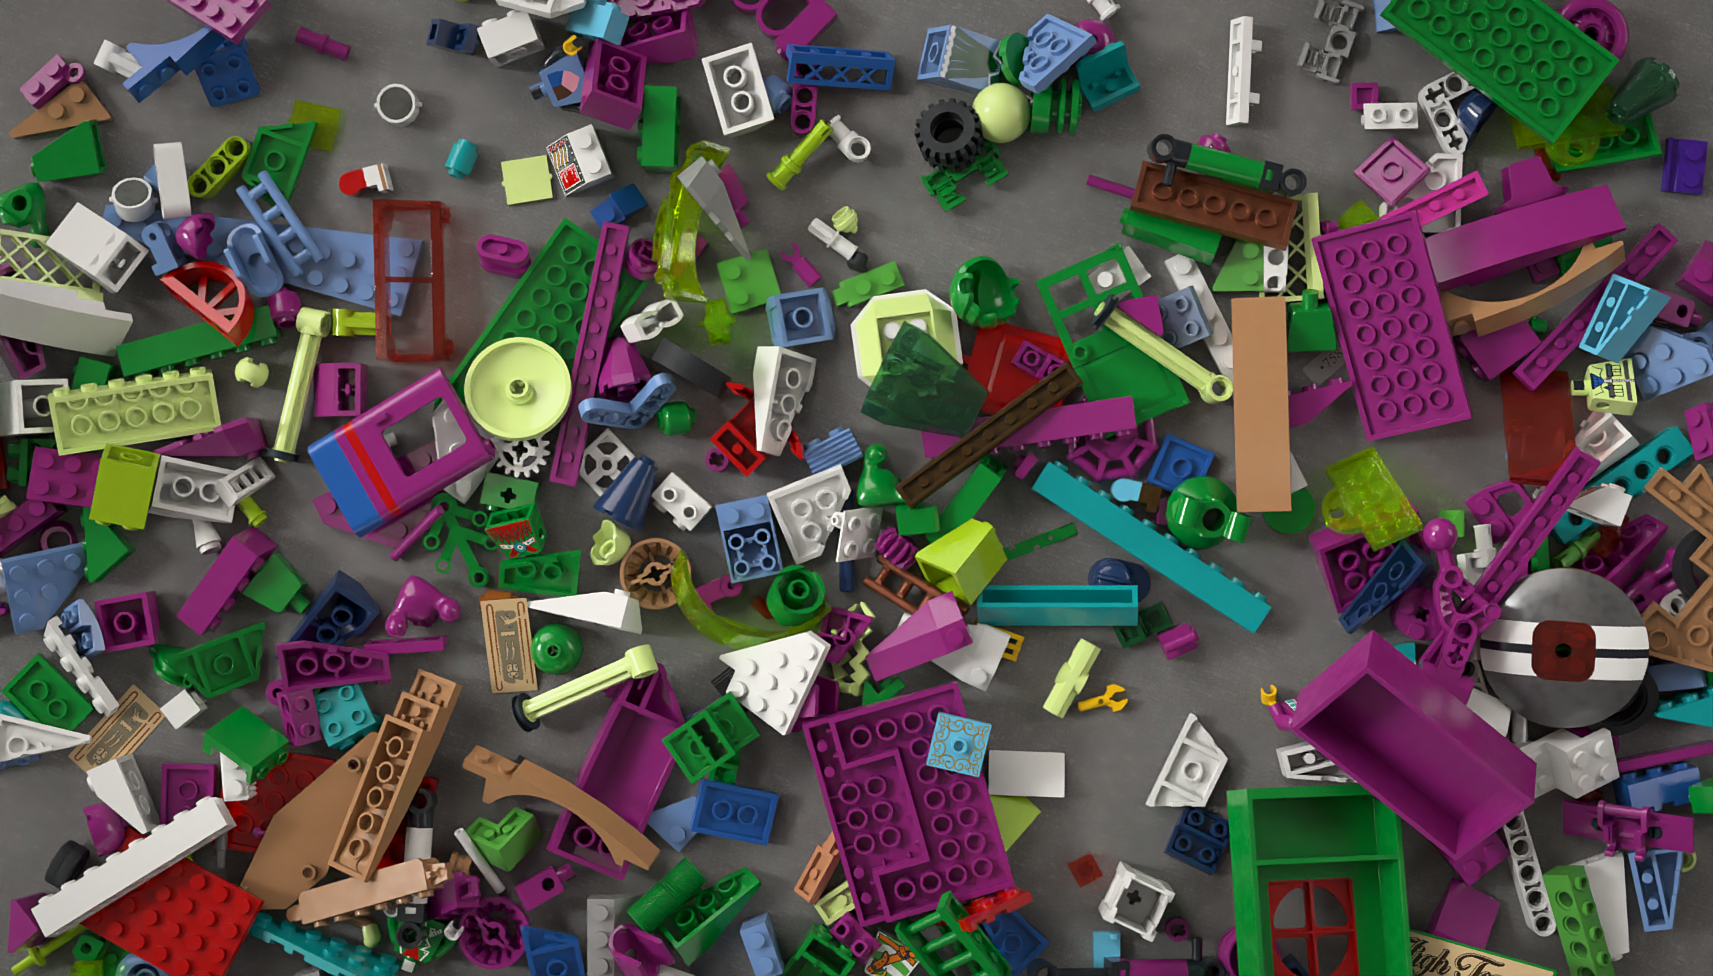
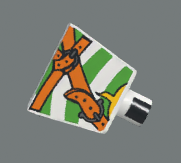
(891, 958)

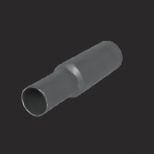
(221, 846)

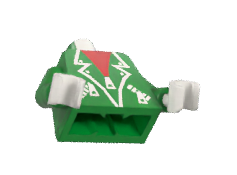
(440, 940)

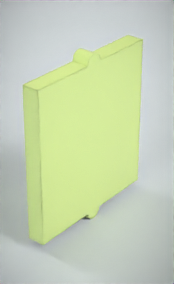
(527, 180)

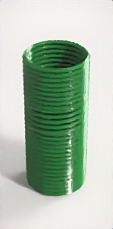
(666, 895)

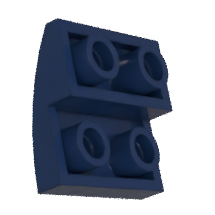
(1198, 839)

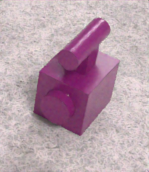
(1178, 640)

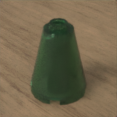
(1643, 91)

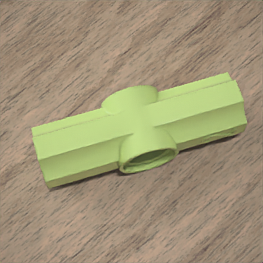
(1071, 678)

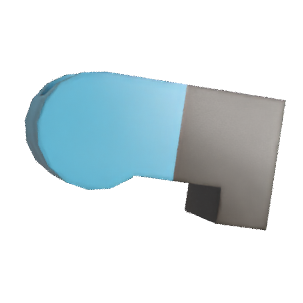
(1136, 491)

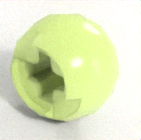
(251, 372)

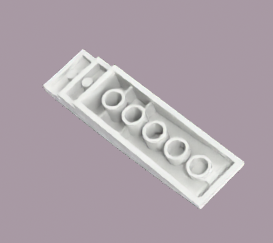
(60, 318)

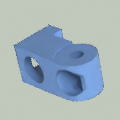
(163, 247)

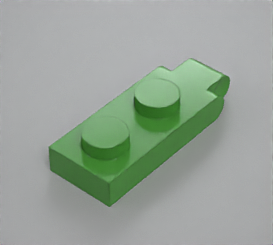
(868, 284)

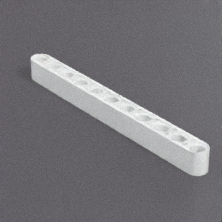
(1525, 857)

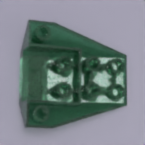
(923, 387)

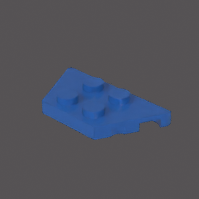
(552, 952)

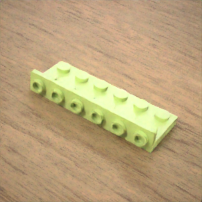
(134, 410)

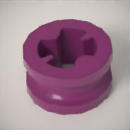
(714, 467)
(1177, 937)

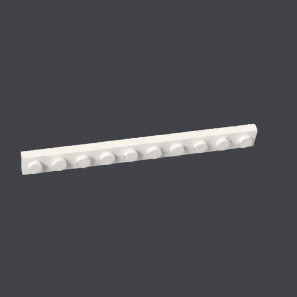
(1185, 274)

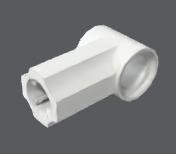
(116, 60)

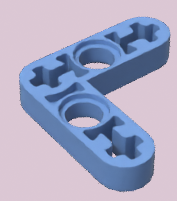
(632, 414)

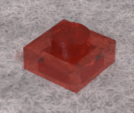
(1085, 869)

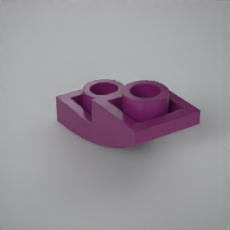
(1035, 361)

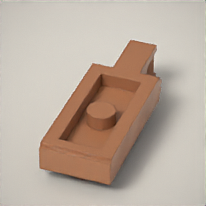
(818, 871)

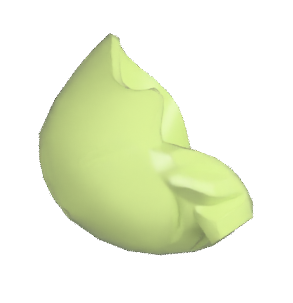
(610, 544)

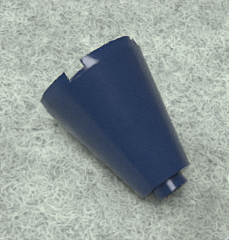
(630, 493)

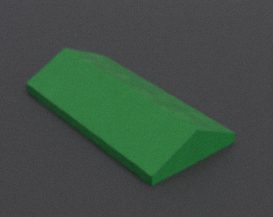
(1635, 144)

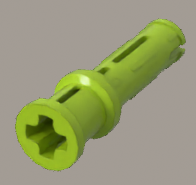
(792, 163)

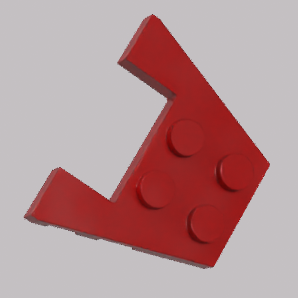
(987, 907)

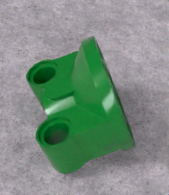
(1189, 504)

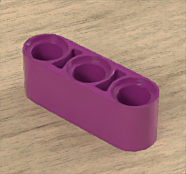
(800, 109)

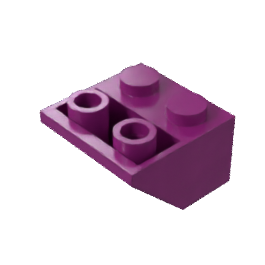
(340, 389)

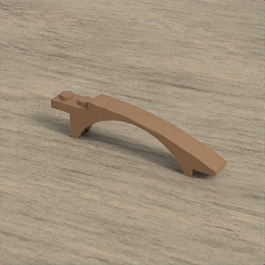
(1487, 317)
(527, 778)

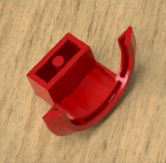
(738, 436)

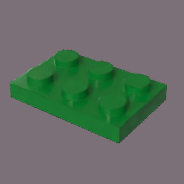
(48, 695)

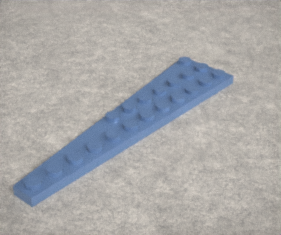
(343, 273)

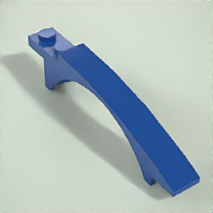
(164, 60)

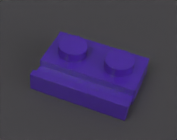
(1684, 166)

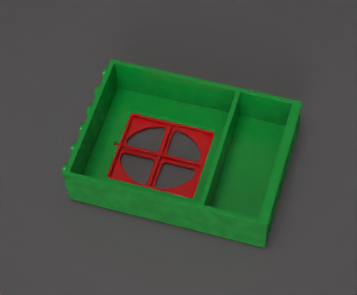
(1325, 840)

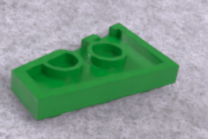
(543, 574)

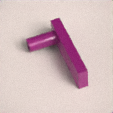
(406, 645)

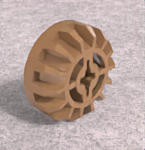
(633, 581)

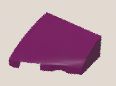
(841, 630)

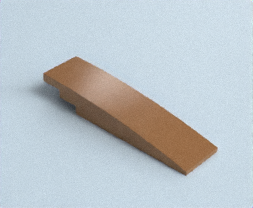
(1261, 404)
(394, 773)

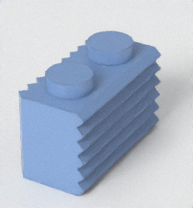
(836, 450)

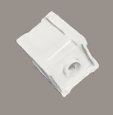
(1142, 914)

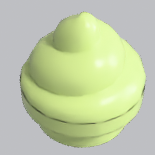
(845, 220)

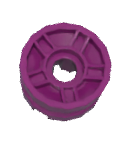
(639, 260)

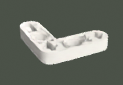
(1443, 105)

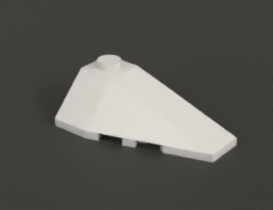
(779, 386)
(603, 608)
(977, 661)

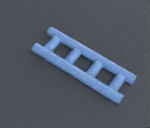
(264, 220)

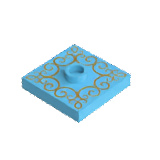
(958, 744)

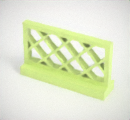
(1311, 228)
(82, 293)

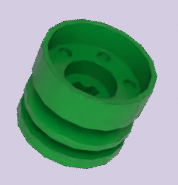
(1056, 107)

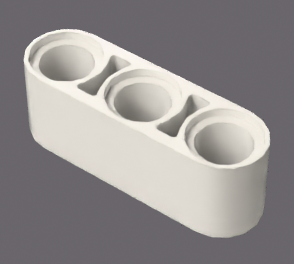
(172, 180)

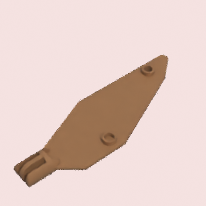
(305, 833)

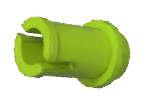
(252, 512)

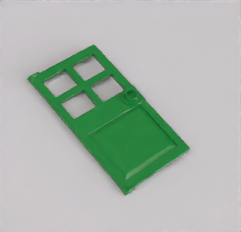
(1105, 359)

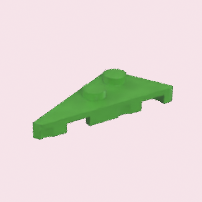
(1242, 269)

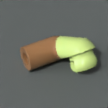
(369, 929)

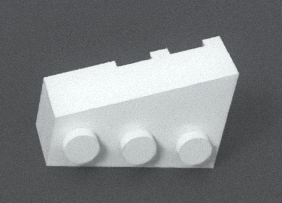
(1307, 763)

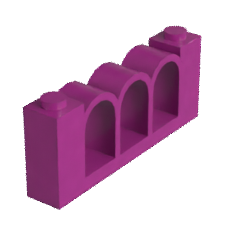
(803, 29)

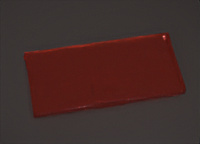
(1536, 427)

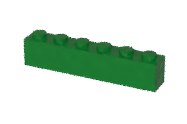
(191, 345)

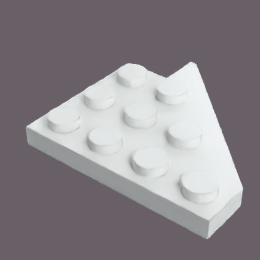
(777, 677)

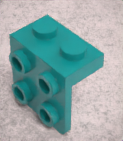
(1106, 76)
(345, 716)

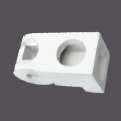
(1275, 269)

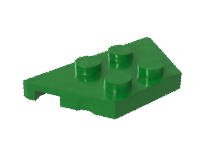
(282, 154)
(222, 662)

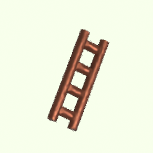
(911, 579)

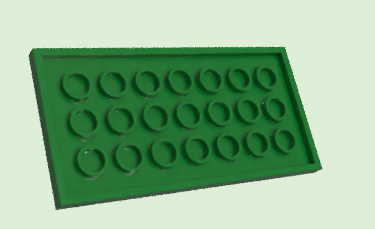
(1511, 53)
(552, 300)

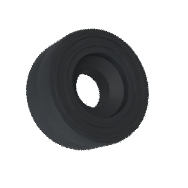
(67, 864)

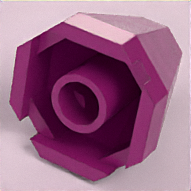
(622, 371)

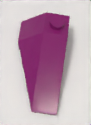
(232, 439)
(1636, 543)
(924, 636)
(321, 665)

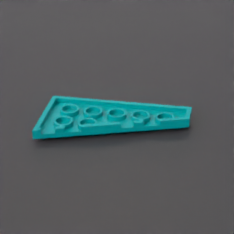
(326, 953)

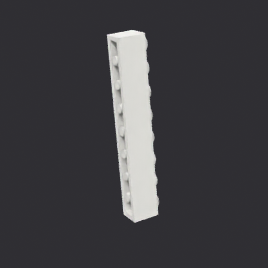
(133, 867)

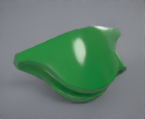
(163, 669)

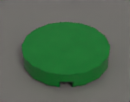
(1012, 52)
(1296, 520)

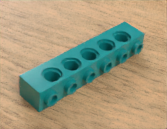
(1677, 454)

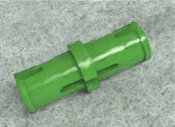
(1577, 549)

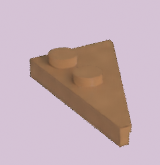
(63, 112)

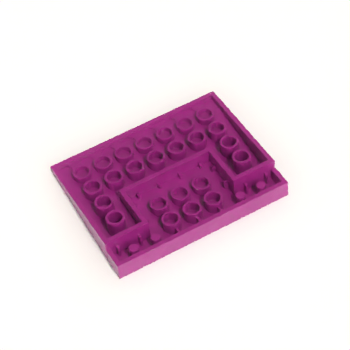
(897, 822)

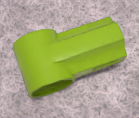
(351, 323)

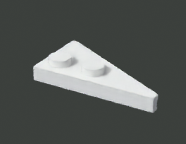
(27, 738)

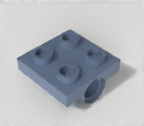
(1183, 318)

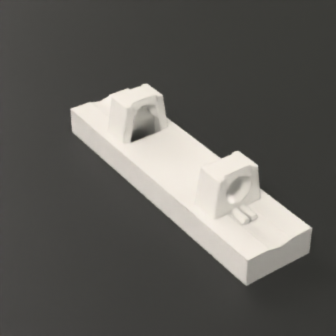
(1239, 72)

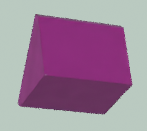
(23, 926)

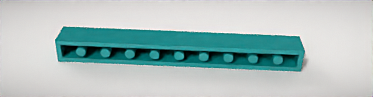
(1151, 547)

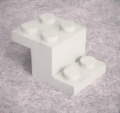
(1573, 762)

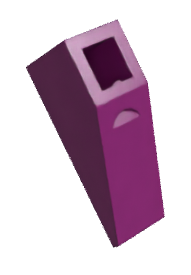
(1313, 400)

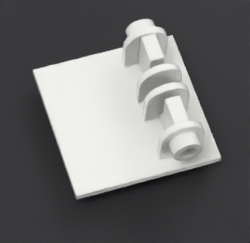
(857, 532)

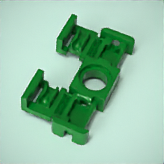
(943, 184)

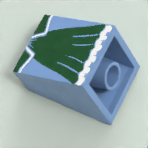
(960, 59)

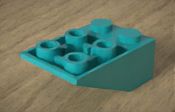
(1688, 707)

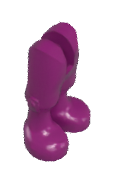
(1648, 585)

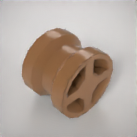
(461, 863)

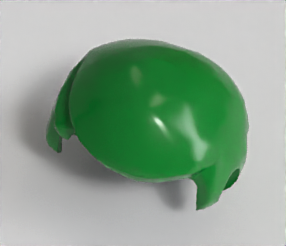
(983, 293)

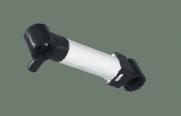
(417, 845)

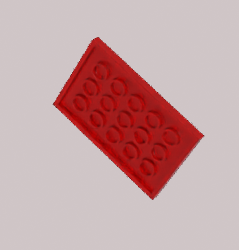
(180, 919)

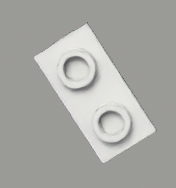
(1389, 116)

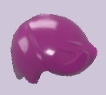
(194, 234)

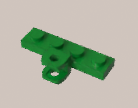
(100, 950)

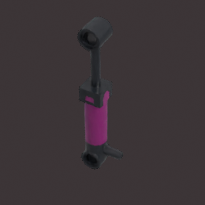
(1139, 967)

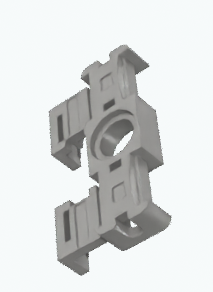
(1322, 61)

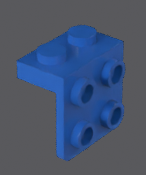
(228, 74)

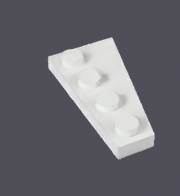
(80, 667)

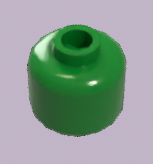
(675, 418)

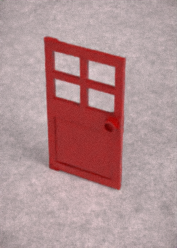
(992, 362)

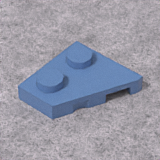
(674, 822)

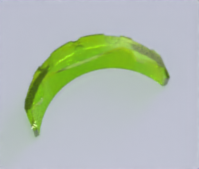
(677, 230)
(722, 629)

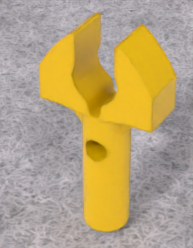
(1104, 700)

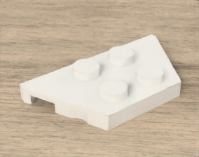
(1189, 769)

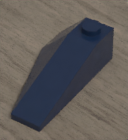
(1394, 579)
(337, 613)

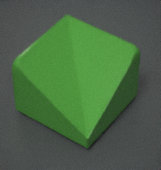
(1457, 517)

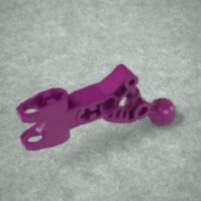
(1441, 536)

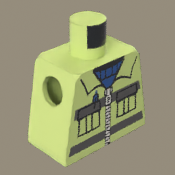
(1608, 387)

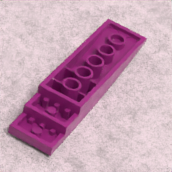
(1522, 237)

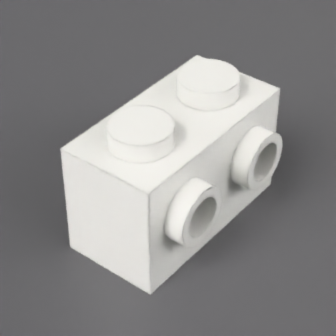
(681, 501)

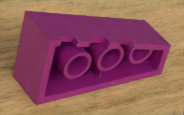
(20, 356)

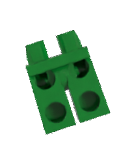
(25, 450)

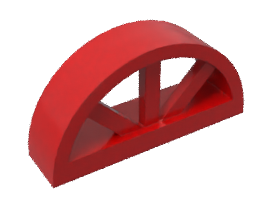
(202, 272)

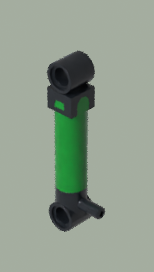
(1261, 175)

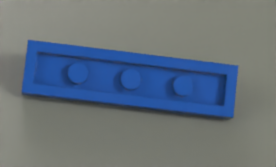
(841, 57)

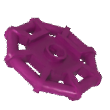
(1114, 450)

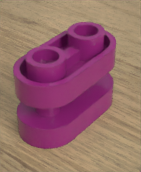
(503, 256)

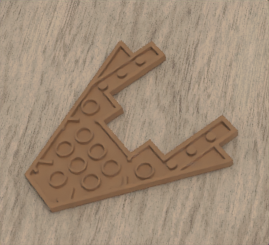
(1689, 634)

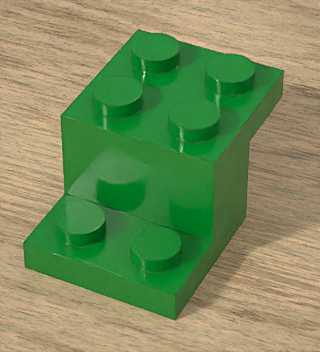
(711, 737)

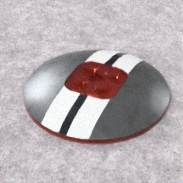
(1571, 609)

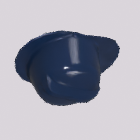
(1474, 113)
(1119, 572)

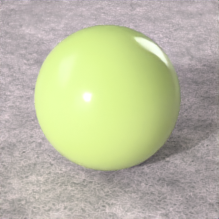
(1002, 112)

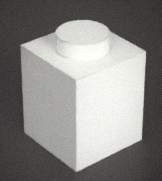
(184, 707)

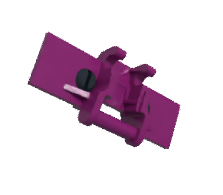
(1652, 830)

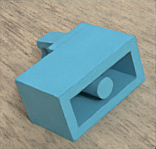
(598, 20)

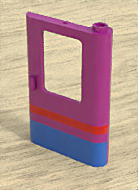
(367, 475)

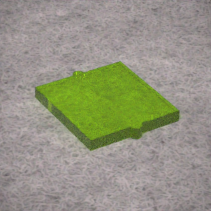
(326, 117)

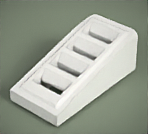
(230, 490)

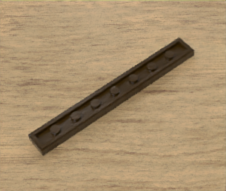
(988, 435)

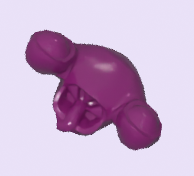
(420, 604)

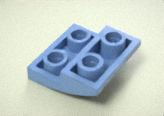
(80, 621)

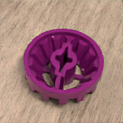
(477, 949)

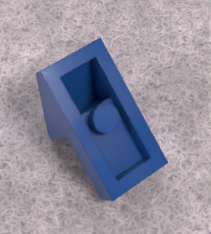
(620, 206)

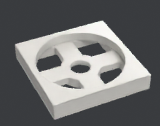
(599, 457)

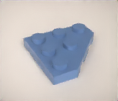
(1051, 51)
(1667, 361)
(41, 583)

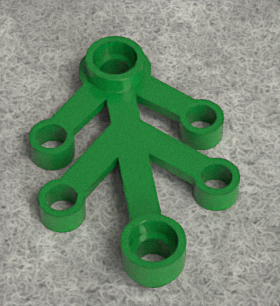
(458, 536)

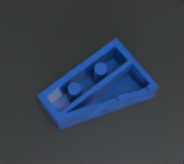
(1656, 786)

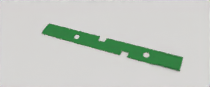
(1027, 545)

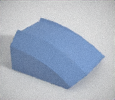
(800, 318)

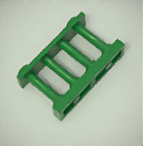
(976, 942)

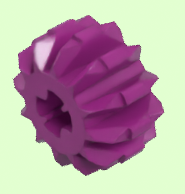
(896, 548)

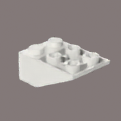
(97, 248)

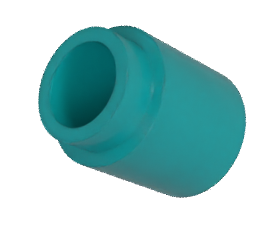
(461, 159)

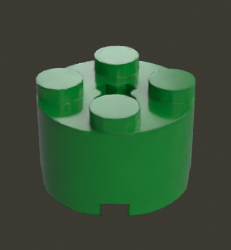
(795, 596)

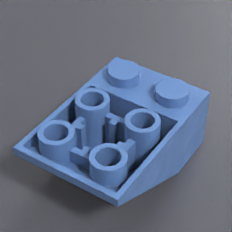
(749, 538)

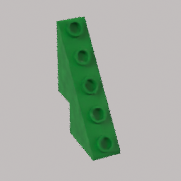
(104, 547)

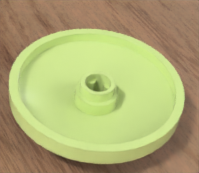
(518, 389)

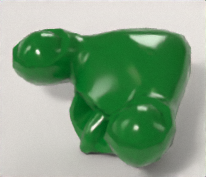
(25, 207)
(875, 483)

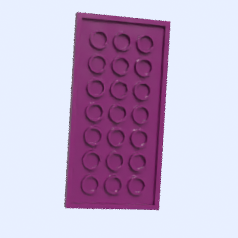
(1392, 326)

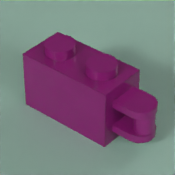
(456, 898)

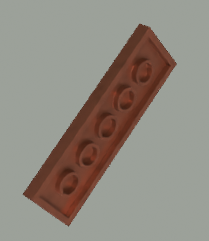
(1215, 206)

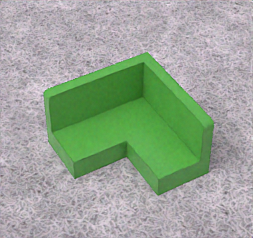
(508, 841)

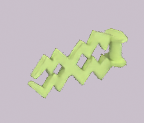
(861, 674)

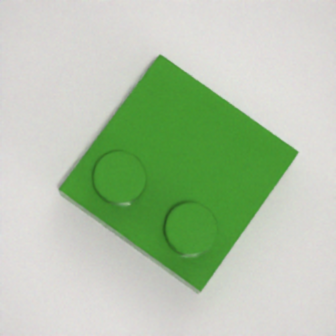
(748, 282)

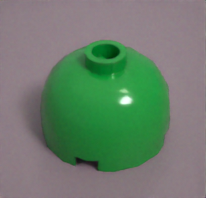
(569, 649)

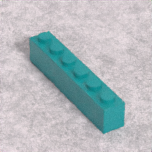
(1058, 605)

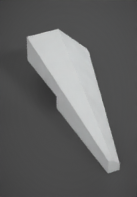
(1604, 439)

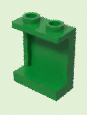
(247, 743)

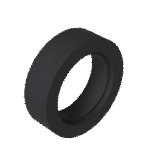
(691, 368)
(1683, 567)
(1636, 714)

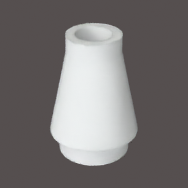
(206, 537)

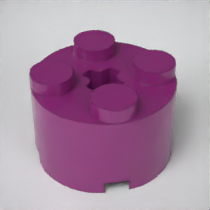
(1404, 610)

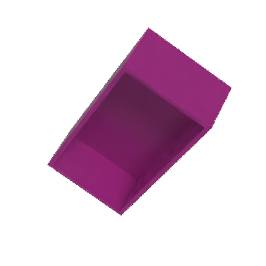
(1415, 746)

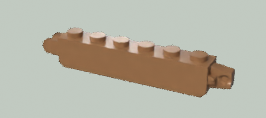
(386, 886)

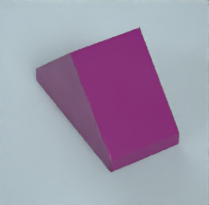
(1144, 311)

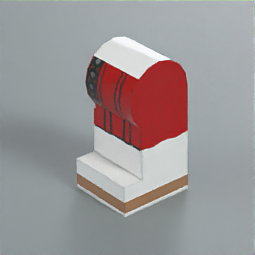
(358, 181)

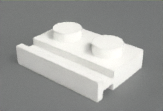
(1110, 274)

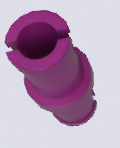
(322, 44)

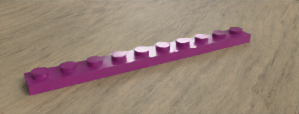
(590, 350)
(1524, 540)

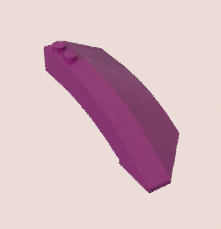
(623, 769)

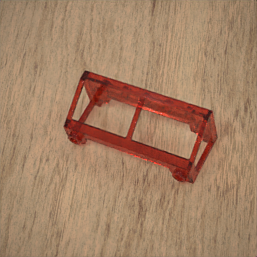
(382, 222)

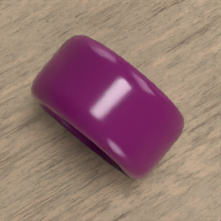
(1601, 21)

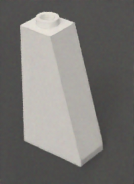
(1608, 890)

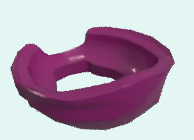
(56, 526)

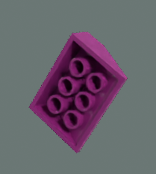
(1350, 562)

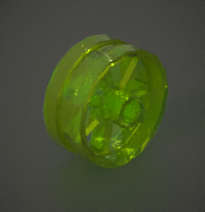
(718, 322)

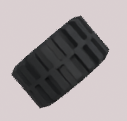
(946, 116)

